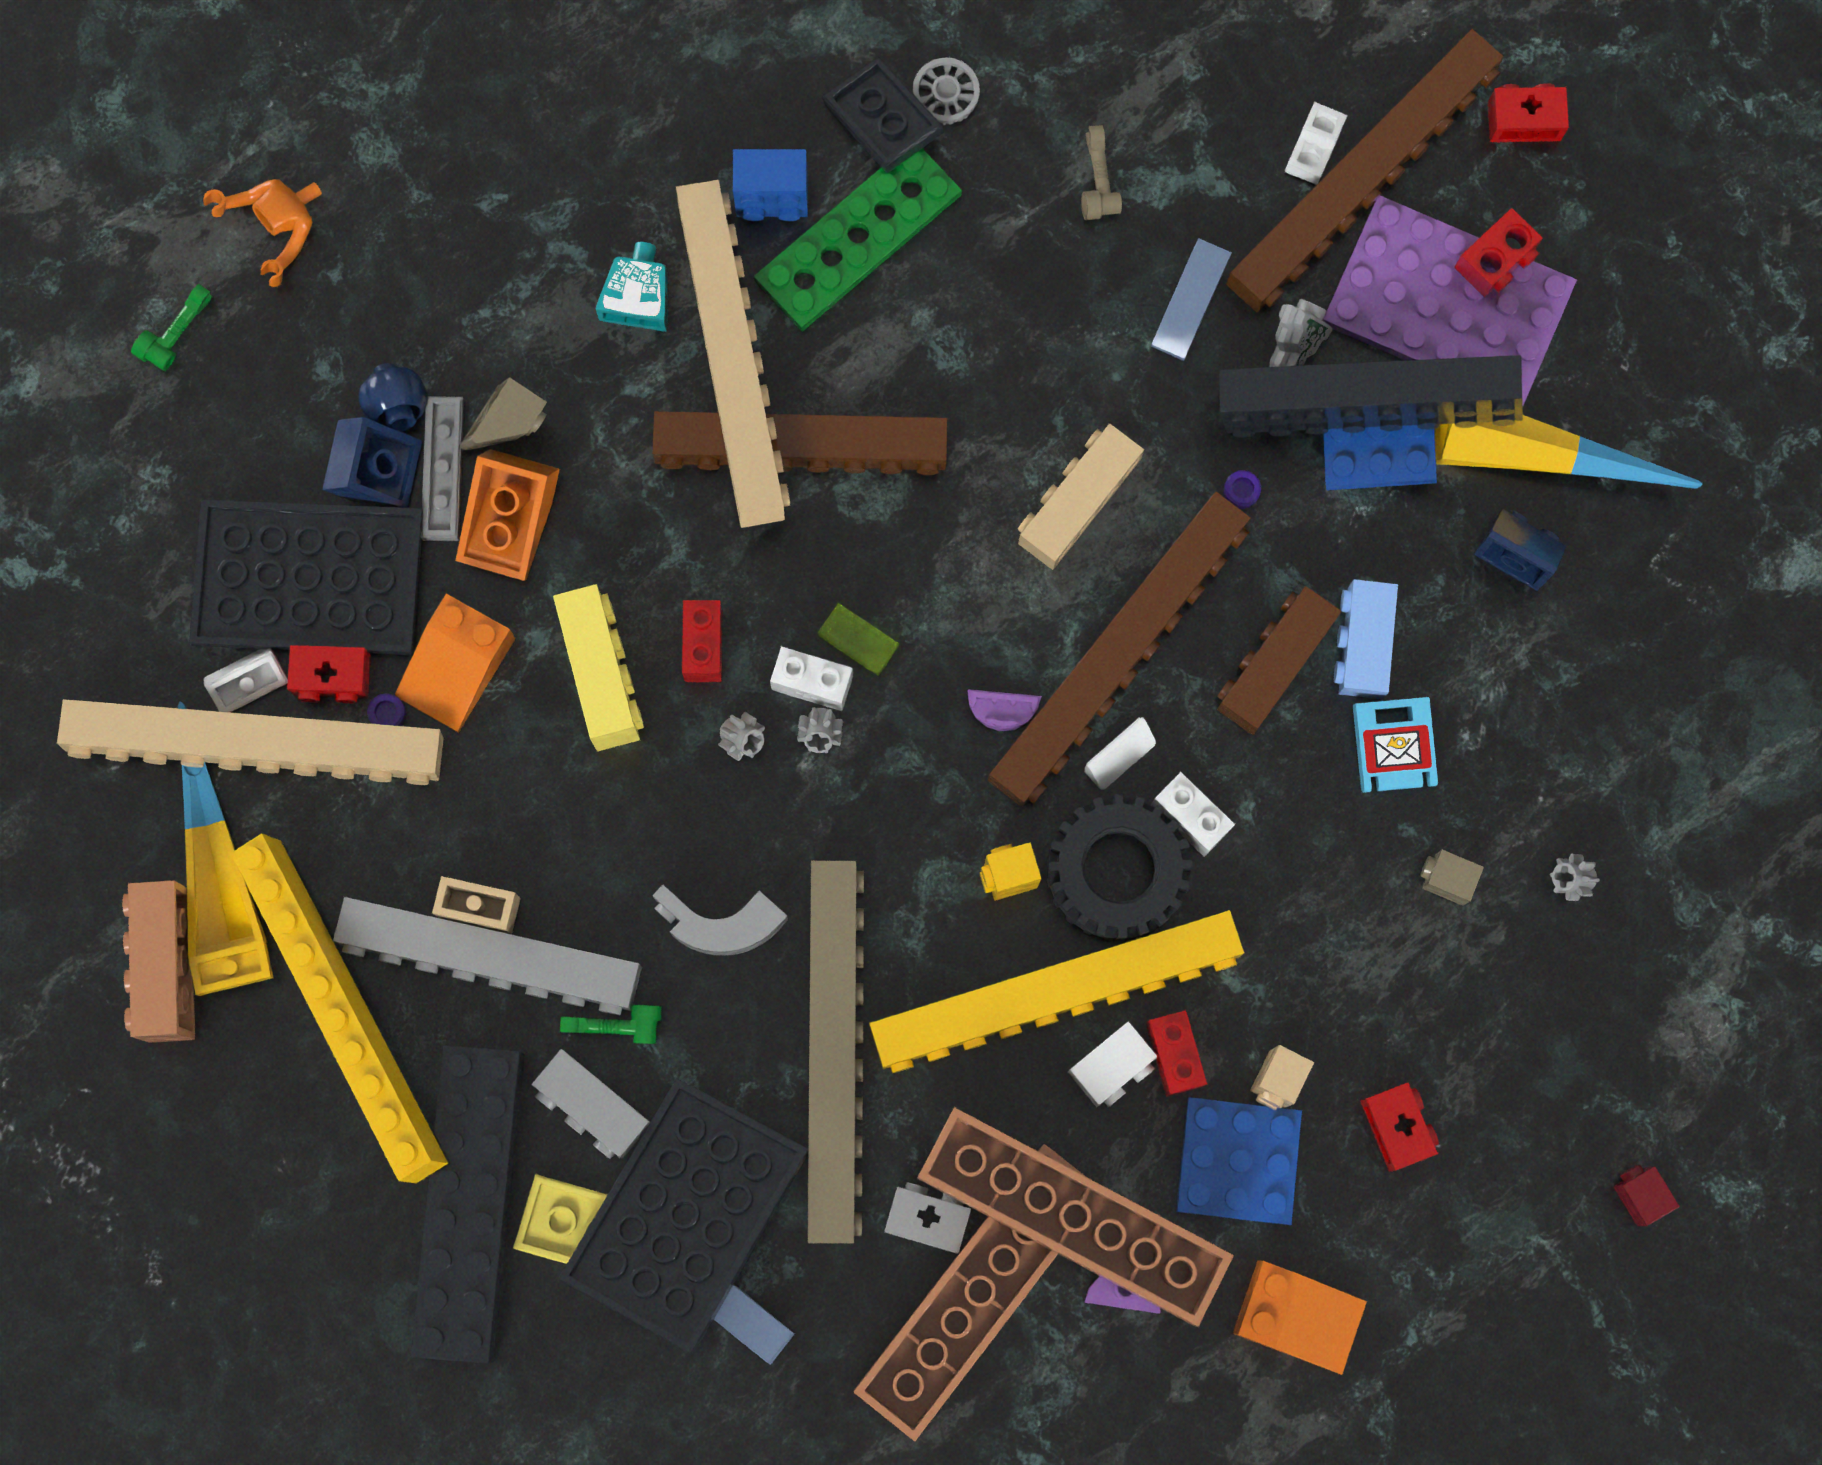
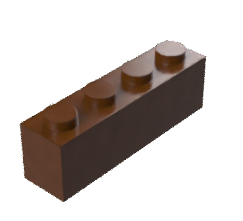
(1278, 660)

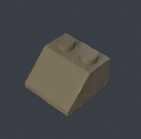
(506, 416)

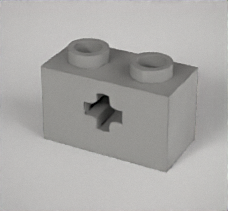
(942, 1235)

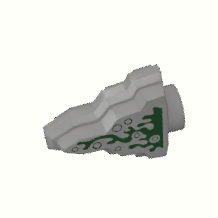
(1299, 333)

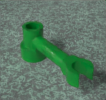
(158, 349)
(642, 1024)

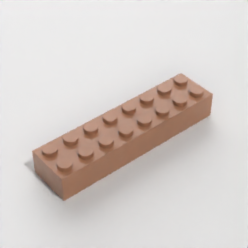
(1075, 1217)
(955, 1323)

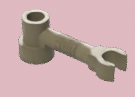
(1101, 200)

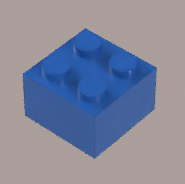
(770, 183)

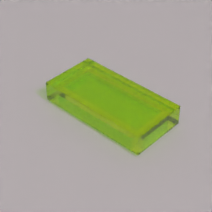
(858, 639)

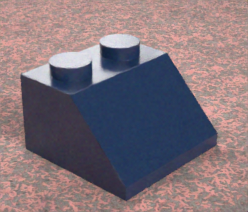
(372, 463)
(1521, 549)

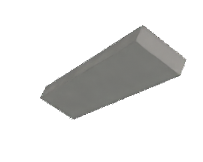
(442, 468)

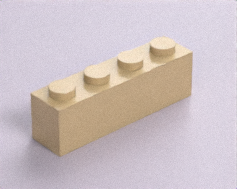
(1080, 496)

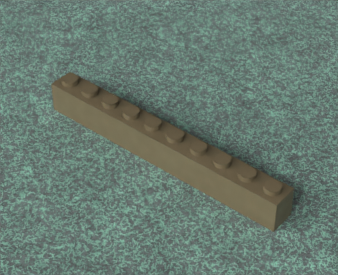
(832, 1053)

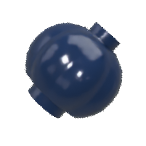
(393, 396)

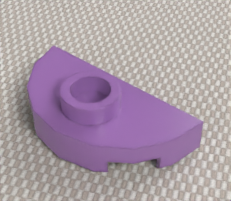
(1002, 710)
(1109, 1294)

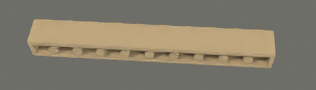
(731, 355)
(250, 741)

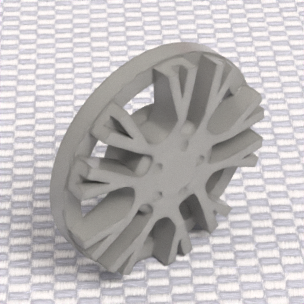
(947, 89)

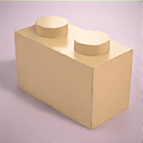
(476, 905)
(1281, 1078)

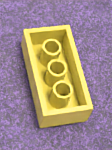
(596, 667)

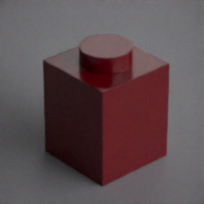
(1645, 1195)

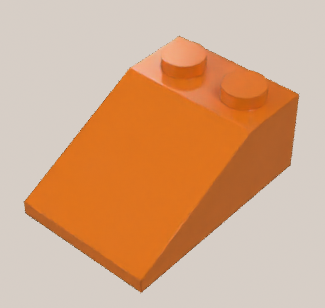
(506, 513)
(454, 662)
(1299, 1317)

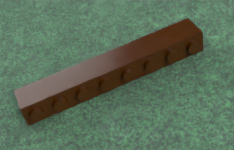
(810, 442)

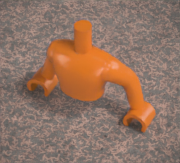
(278, 211)

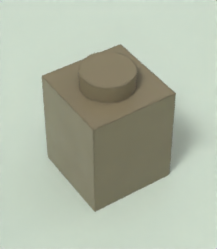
(1451, 877)

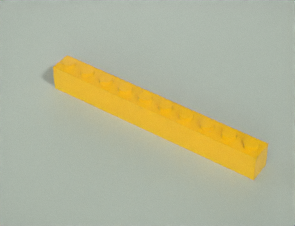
(1055, 990)
(339, 1009)

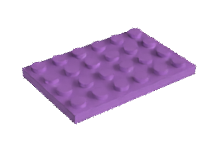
(1416, 306)

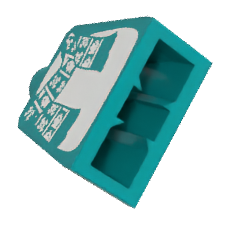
(636, 291)

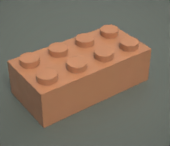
(158, 963)

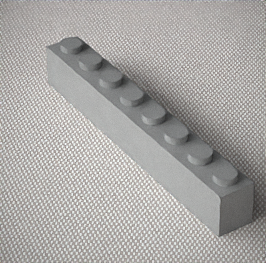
(487, 954)

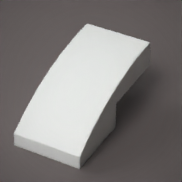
(1315, 143)

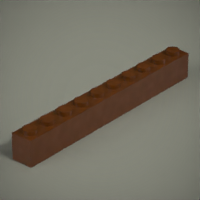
(1364, 171)
(1119, 649)

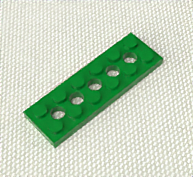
(858, 259)

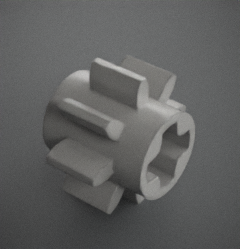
(820, 730)
(741, 736)
(1574, 877)

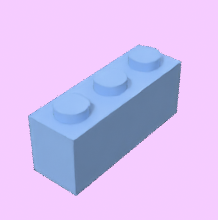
(1366, 639)

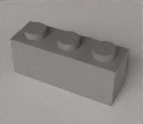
(590, 1105)

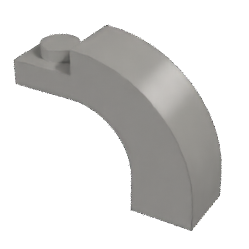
(726, 936)

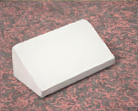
(245, 680)
(1120, 754)

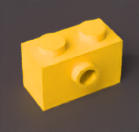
(1010, 871)

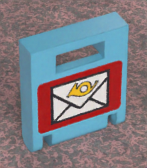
(1396, 750)

